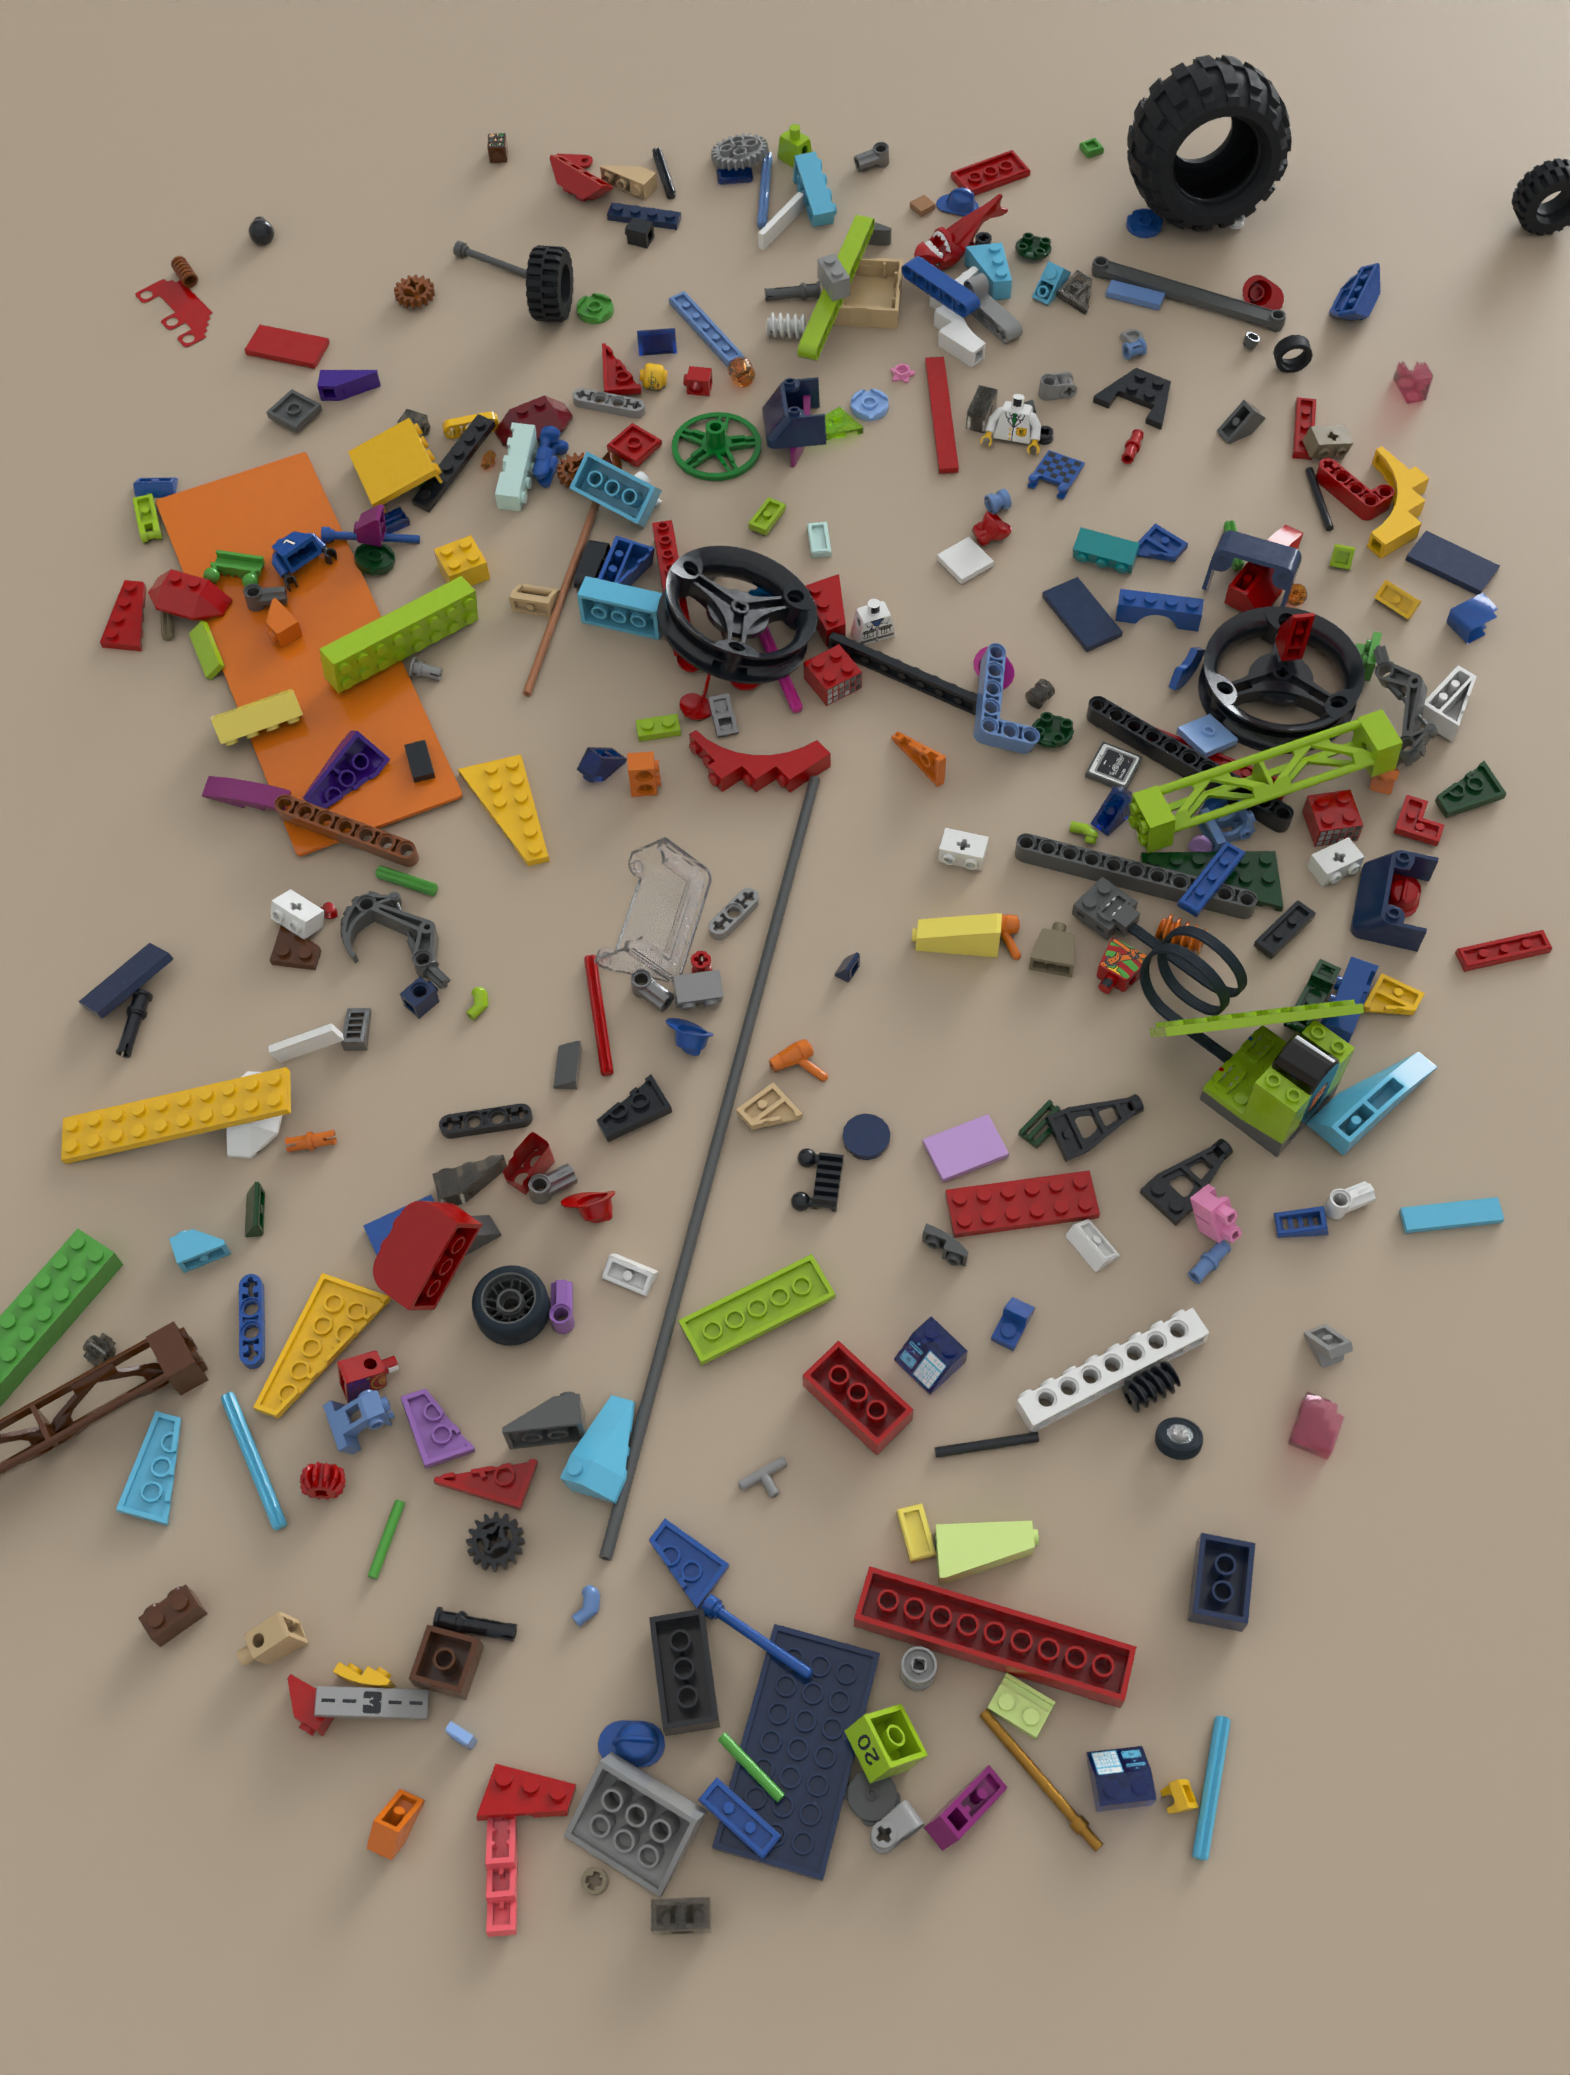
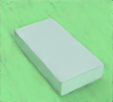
(819, 539)

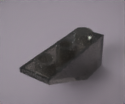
(464, 1182)

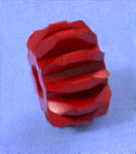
(322, 1480)

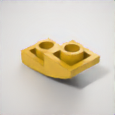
(370, 1678)

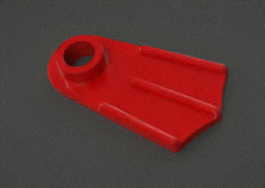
(581, 160)

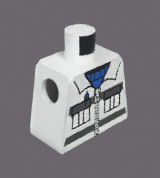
(872, 623)

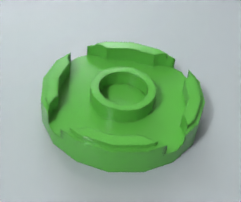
(595, 308)

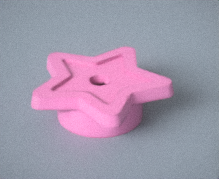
(902, 372)

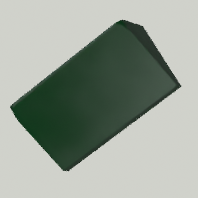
(255, 1211)

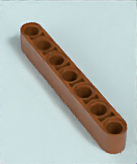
(340, 823)

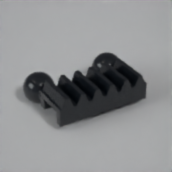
(826, 1182)

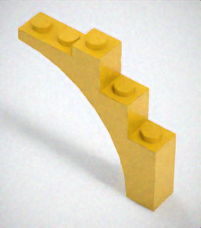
(1407, 504)

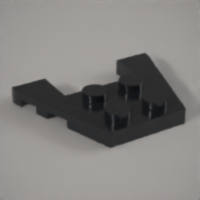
(1141, 389)

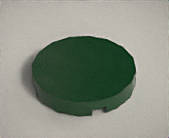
(374, 559)

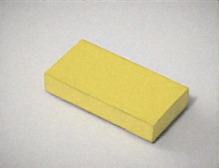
(916, 1533)

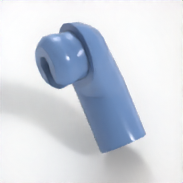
(590, 1607)

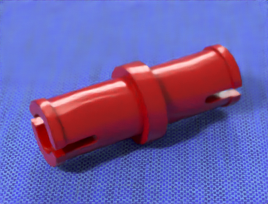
(1132, 446)

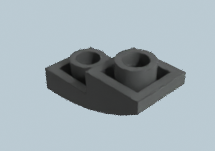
(881, 235)
(953, 1251)

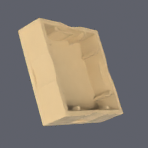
(873, 295)

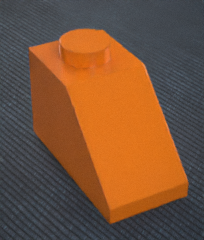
(282, 625)
(394, 1824)

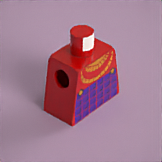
(364, 1373)

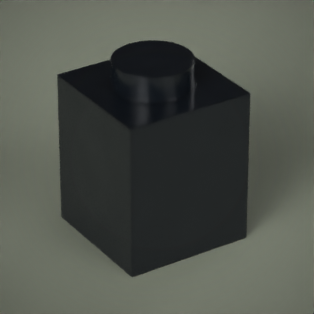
(639, 232)

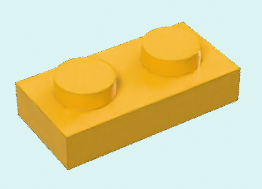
(1397, 599)

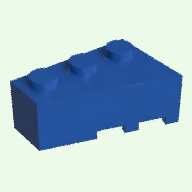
(1353, 985)

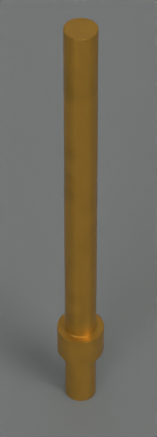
(1078, 1823)

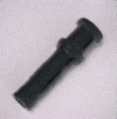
(136, 1013)
(463, 1623)

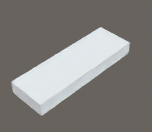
(306, 1043)

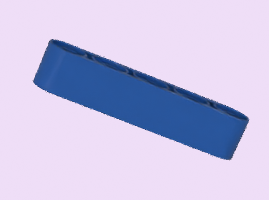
(940, 286)

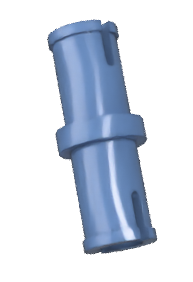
(1209, 1261)

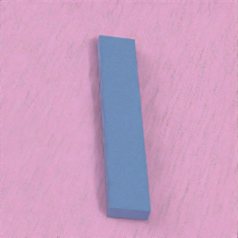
(705, 328)

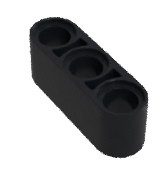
(591, 561)

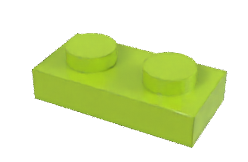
(767, 516)
(658, 727)

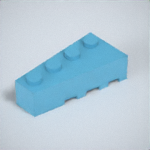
(813, 185)

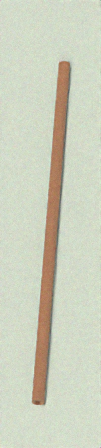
(560, 600)

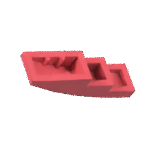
(501, 1876)

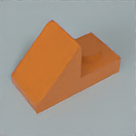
(1384, 782)

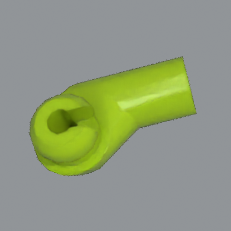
(1085, 829)

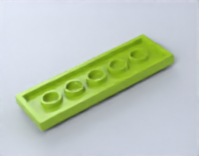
(757, 1309)

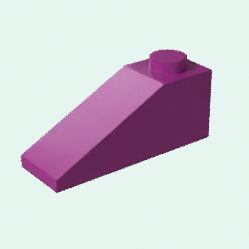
(965, 1808)

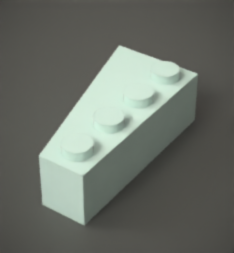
(517, 468)

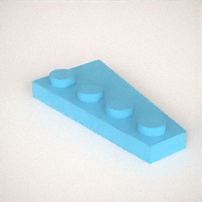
(153, 1473)

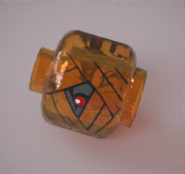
(741, 372)

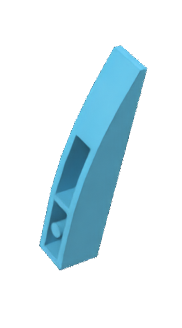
(1365, 1104)

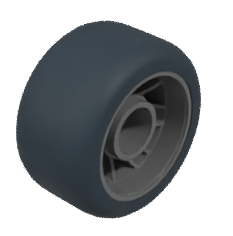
(508, 1288)

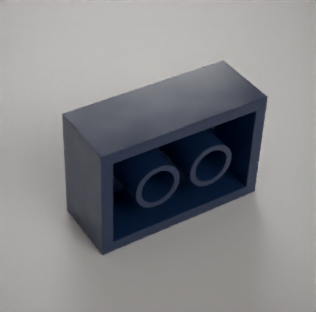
(1221, 1582)

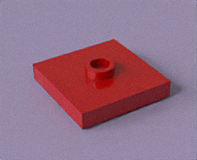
(634, 445)

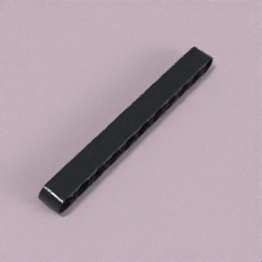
(1182, 760)

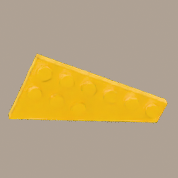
(509, 801)
(326, 1326)

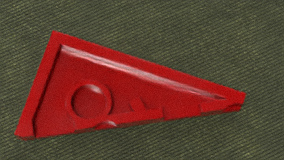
(616, 377)
(500, 1484)

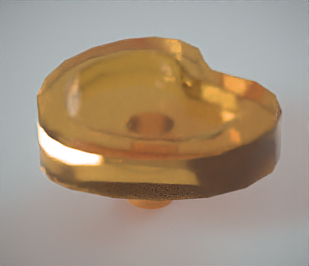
(488, 459)

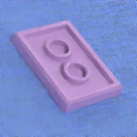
(965, 1148)

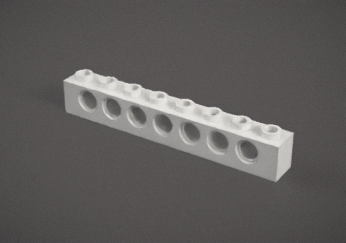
(1038, 1416)

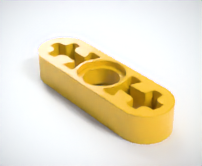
(463, 421)

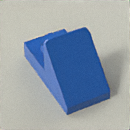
(1012, 1323)

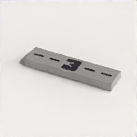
(371, 1703)

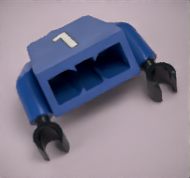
(296, 551)

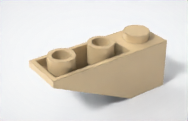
(631, 179)

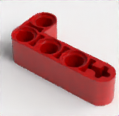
(1351, 492)

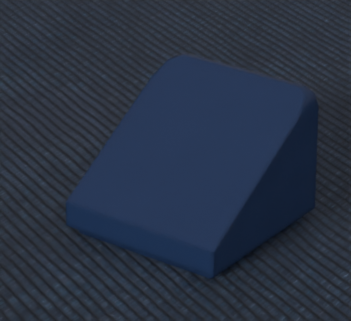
(848, 967)

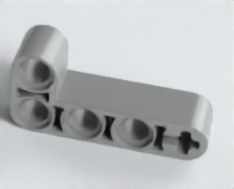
(991, 313)

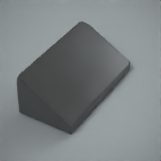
(568, 1065)

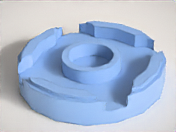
(869, 404)

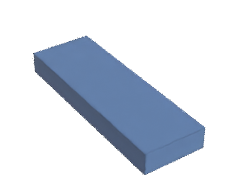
(1135, 295)

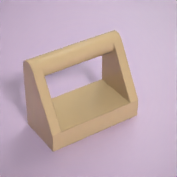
(533, 604)

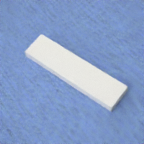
(780, 221)

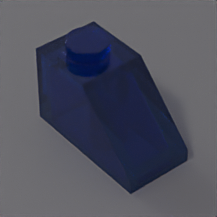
(600, 763)
(1113, 810)

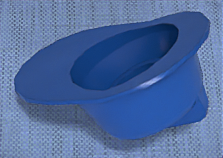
(959, 202)
(689, 1035)
(634, 1741)

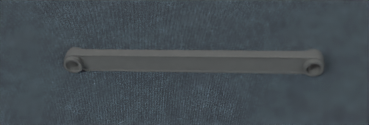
(1190, 294)

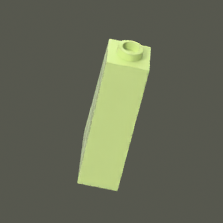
(977, 1547)

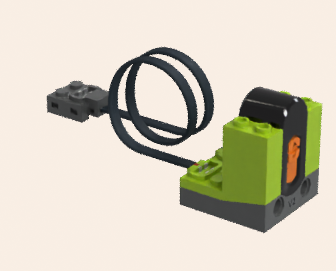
(1269, 1083)

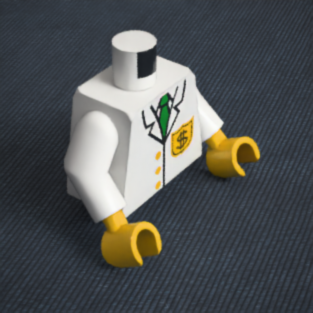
(1015, 423)

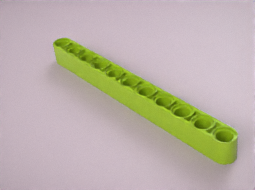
(826, 309)

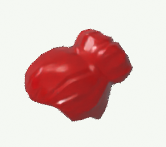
(991, 529)

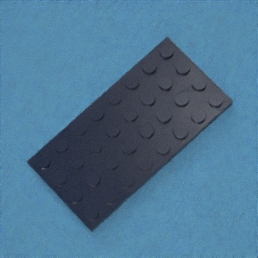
(803, 1747)

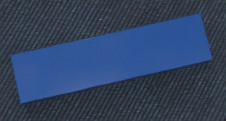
(1211, 879)

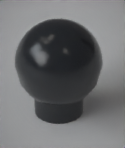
(261, 231)

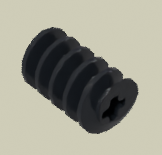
(1149, 1385)

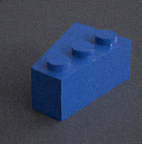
(626, 561)

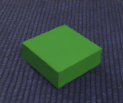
(1091, 148)

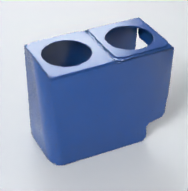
(1470, 617)

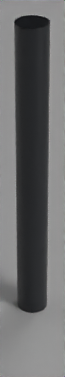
(1319, 499)
(987, 1444)

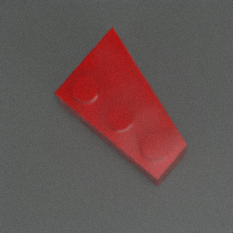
(829, 607)

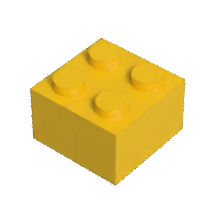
(462, 559)

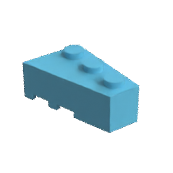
(992, 262)

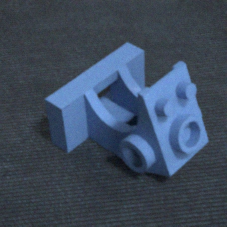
(1240, 822)
(373, 1412)

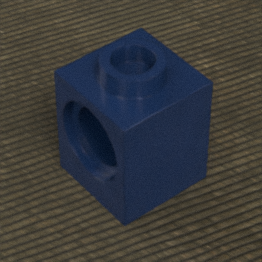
(416, 1004)

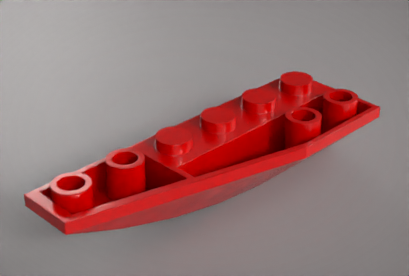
(1254, 583)

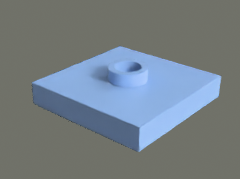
(1207, 735)

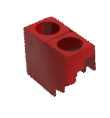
(522, 1155)

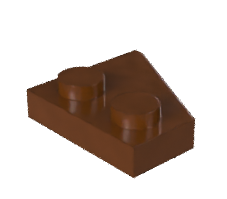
(294, 951)

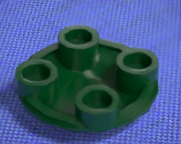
(1033, 246)
(1053, 730)

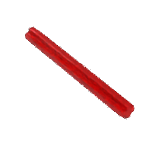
(598, 1015)

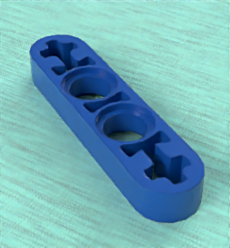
(248, 1321)

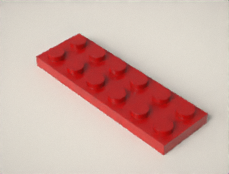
(1022, 1204)

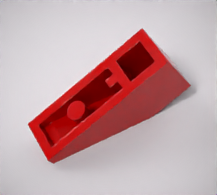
(1293, 636)

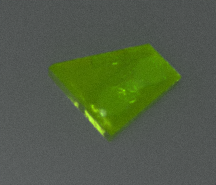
(839, 423)

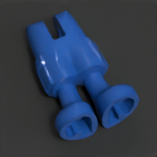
(546, 459)

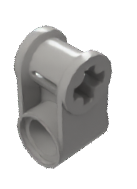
(1054, 386)
(900, 1825)

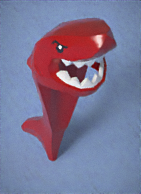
(949, 244)

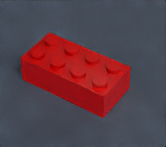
(857, 1397)

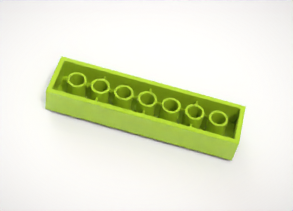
(399, 634)

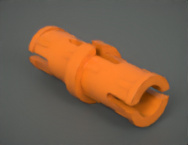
(310, 1141)

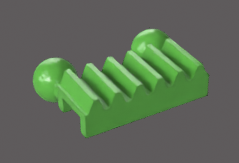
(237, 564)

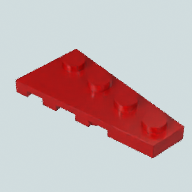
(126, 619)

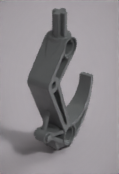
(1406, 682)
(421, 933)

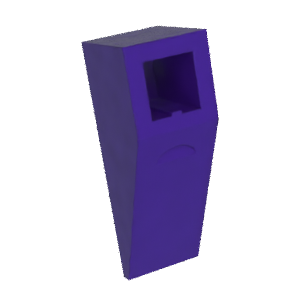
(343, 384)

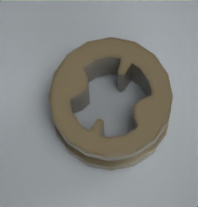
(590, 1872)

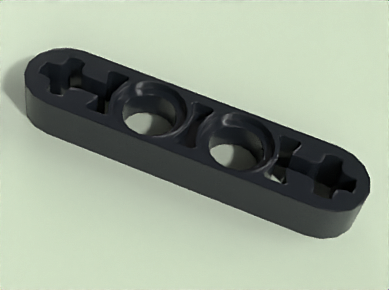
(486, 1124)

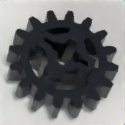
(491, 1552)

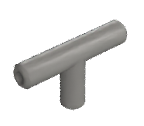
(764, 1476)

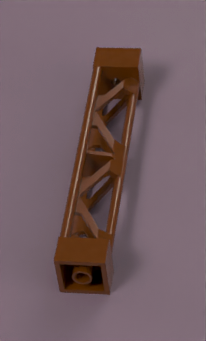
(177, 1364)

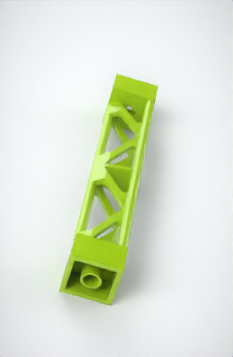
(1373, 747)

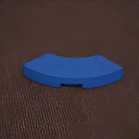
(1188, 667)

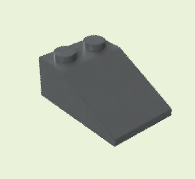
(550, 1423)

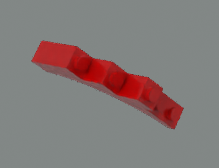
(758, 771)

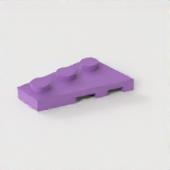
(432, 1430)

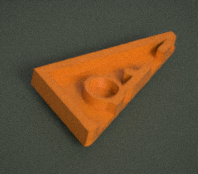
(928, 760)

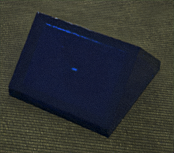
(657, 341)

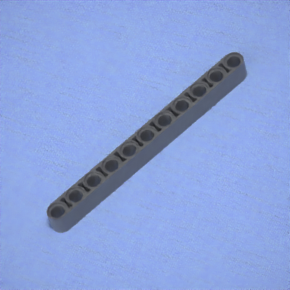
(1076, 861)

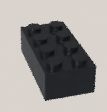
(684, 1672)

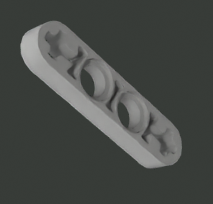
(587, 399)

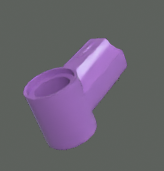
(562, 1306)

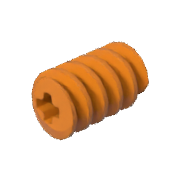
(1166, 926)

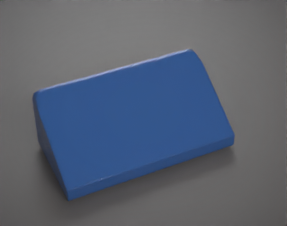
(156, 486)

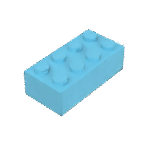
(615, 489)
(619, 607)

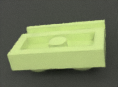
(1021, 1706)

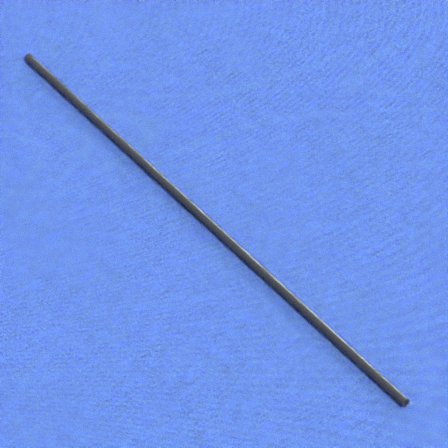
(707, 1178)

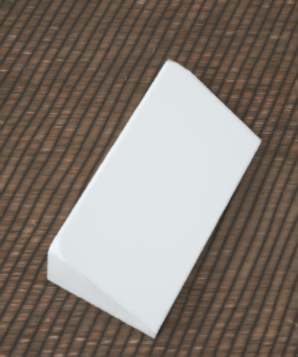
(1091, 1245)
(629, 1274)

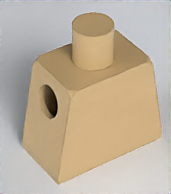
(273, 1639)

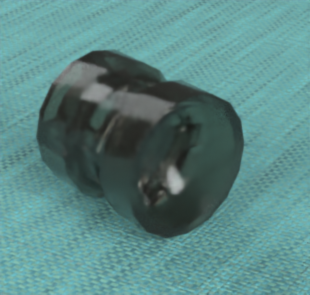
(1040, 693)

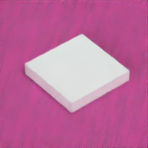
(965, 560)

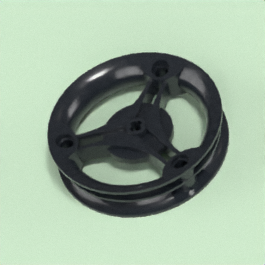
(736, 614)
(1279, 681)

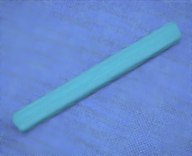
(1211, 1788)

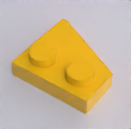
(1392, 997)

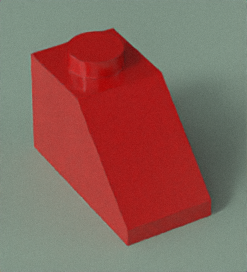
(303, 1703)

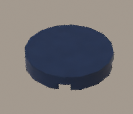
(866, 1136)

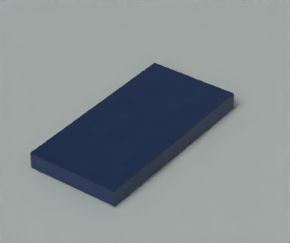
(1452, 563)
(1082, 614)
(126, 980)

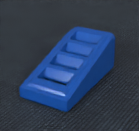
(1311, 1230)

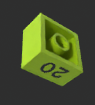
(885, 1743)

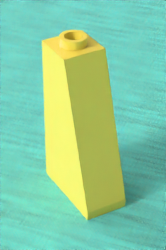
(959, 935)

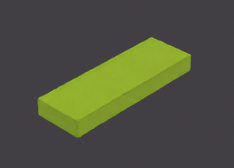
(206, 650)

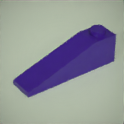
(346, 770)

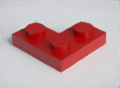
(1414, 826)

